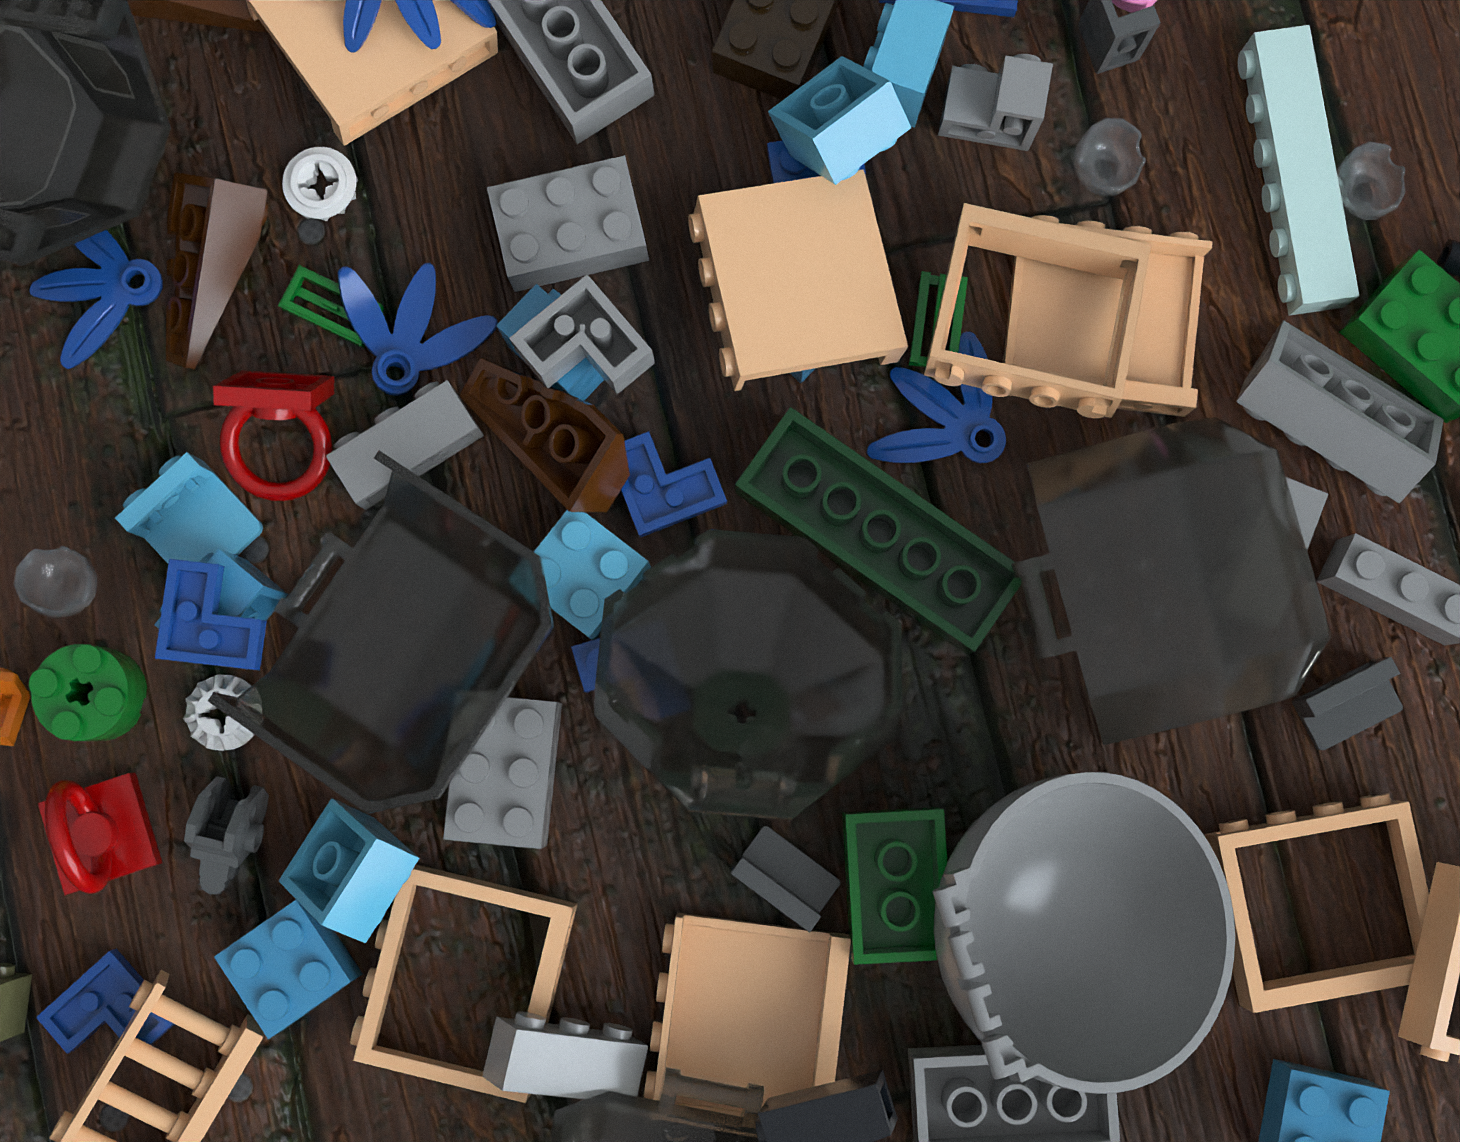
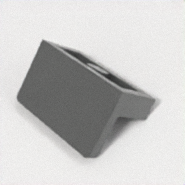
(1115, 39)
(1349, 703)
(786, 877)

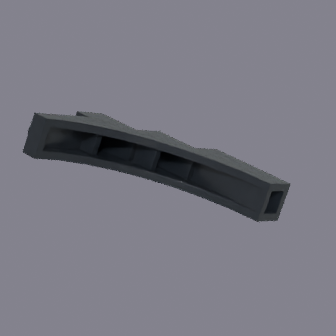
(831, 1112)

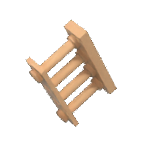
(207, 1085)

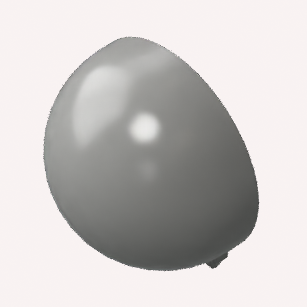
(1085, 933)

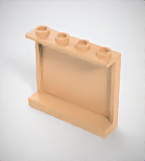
(389, 68)
(796, 277)
(1067, 317)
(749, 1006)

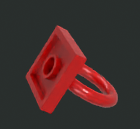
(274, 398)
(98, 832)

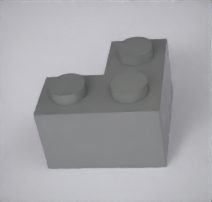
(997, 107)
(579, 327)

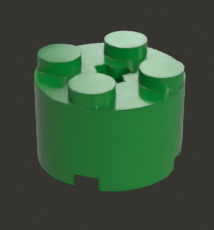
(62, 686)

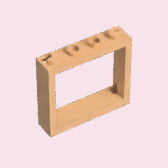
(1057, 246)
(390, 940)
(1436, 969)
(1337, 982)

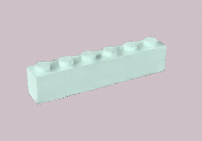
(1298, 171)

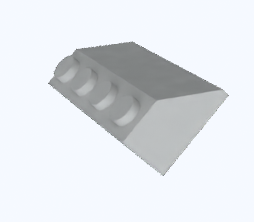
(1342, 413)

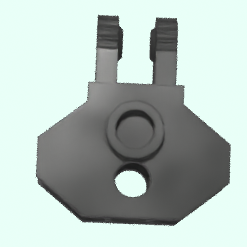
(224, 832)

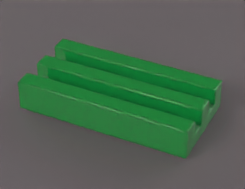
(925, 281)
(294, 289)

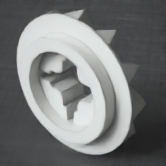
(303, 172)
(208, 730)

